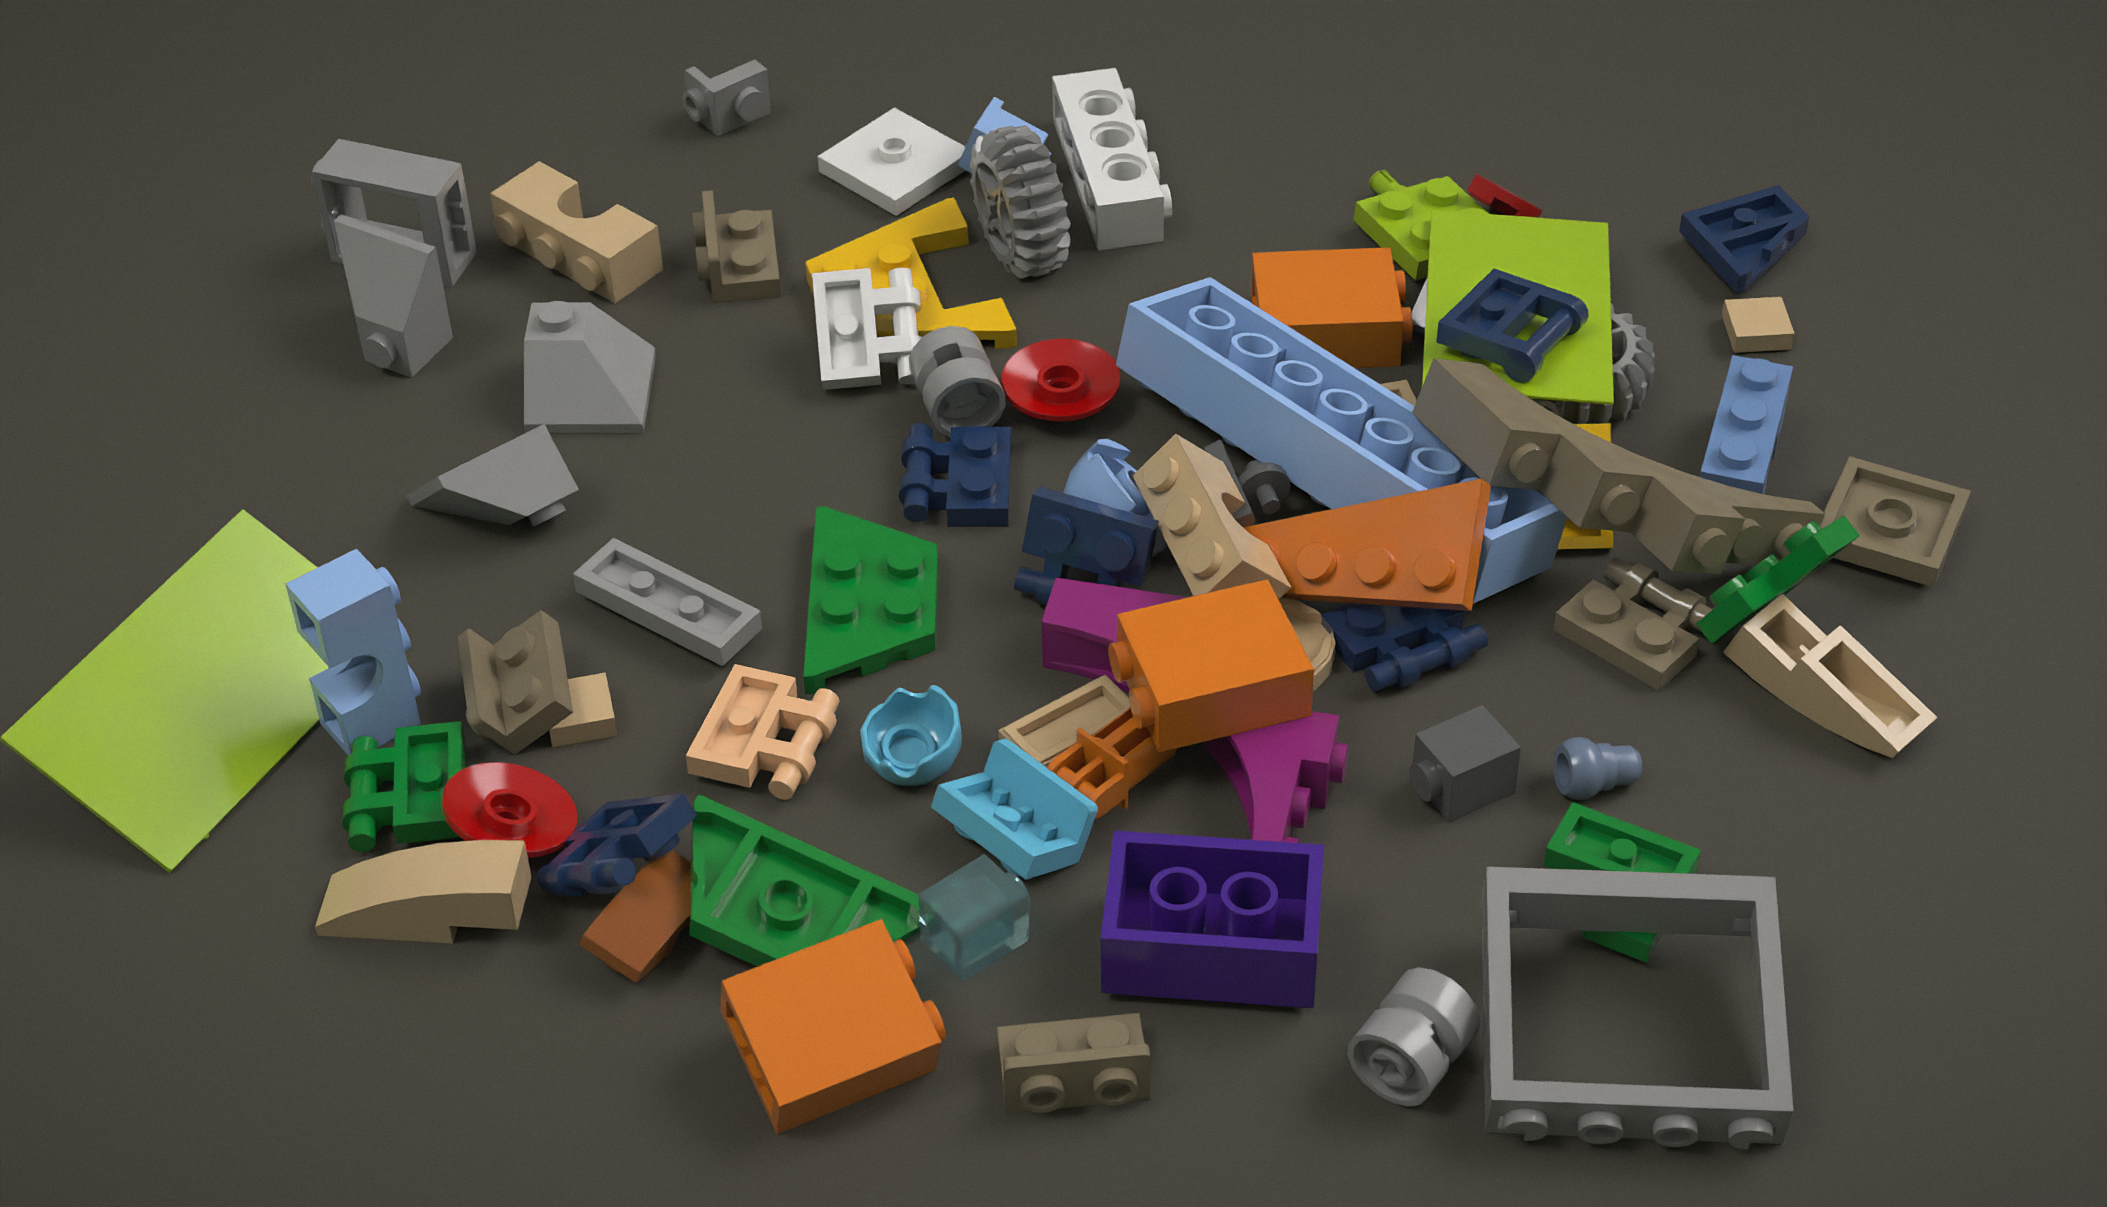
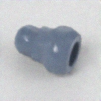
(1587, 767)

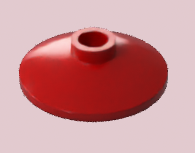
(1061, 379)
(509, 804)

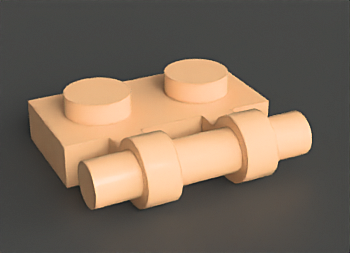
(743, 729)

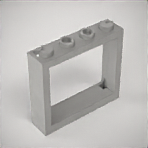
(1634, 904)

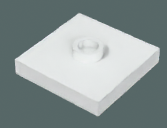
(893, 161)

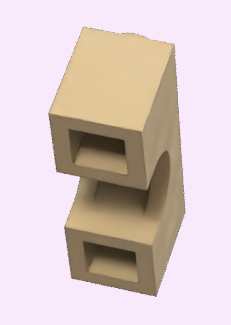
(602, 253)
(1194, 508)

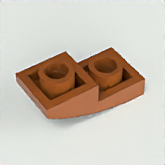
(643, 918)

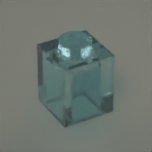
(974, 916)

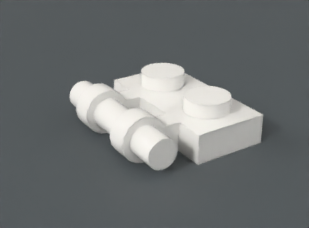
(847, 326)

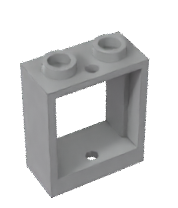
(433, 182)

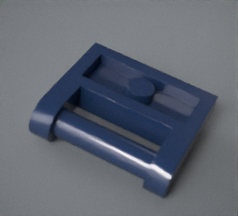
(1498, 309)

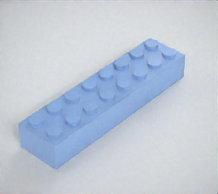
(1316, 418)

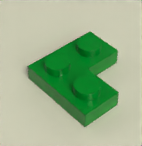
(1752, 592)
(1605, 843)

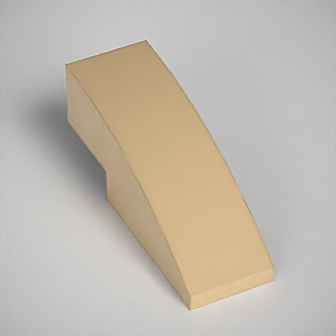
(1828, 679)
(428, 892)

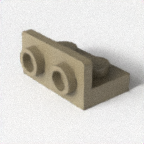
(738, 253)
(517, 684)
(1074, 1063)

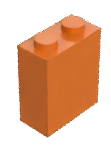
(1338, 301)
(1212, 665)
(832, 1025)

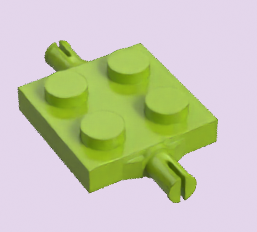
(1403, 215)

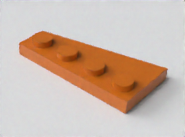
(1386, 551)

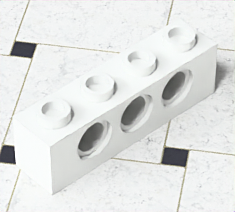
(1110, 159)

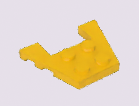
(899, 246)

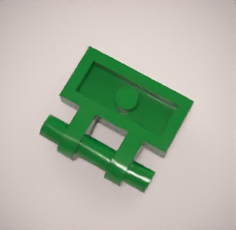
(420, 768)

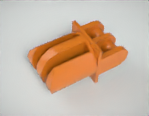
(1110, 762)

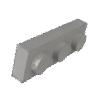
(668, 601)

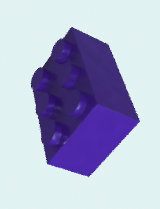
(1212, 919)

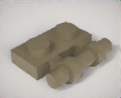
(1625, 632)

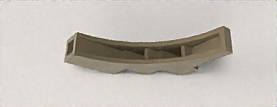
(1600, 485)

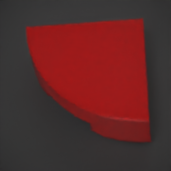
(1500, 198)

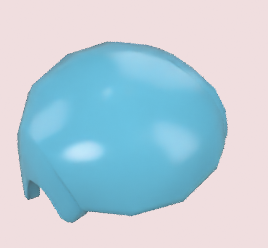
(912, 736)

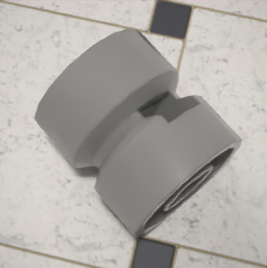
(956, 379)
(1414, 1036)

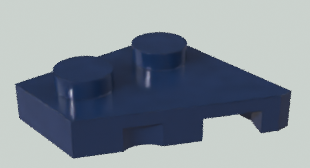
(1745, 233)

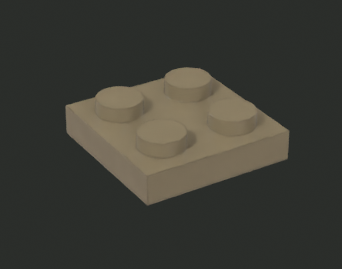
(1900, 517)

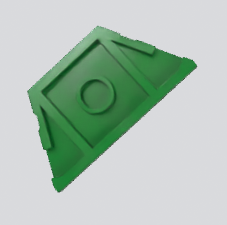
(867, 597)
(776, 895)

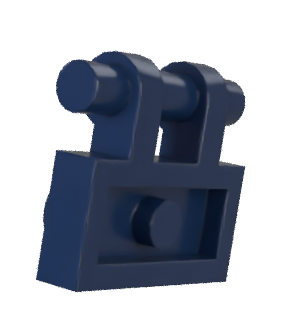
(977, 475)
(1085, 537)
(1387, 634)
(604, 845)

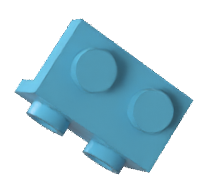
(1019, 812)

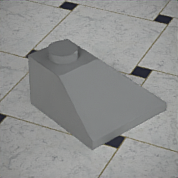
(394, 296)
(584, 371)
(504, 483)

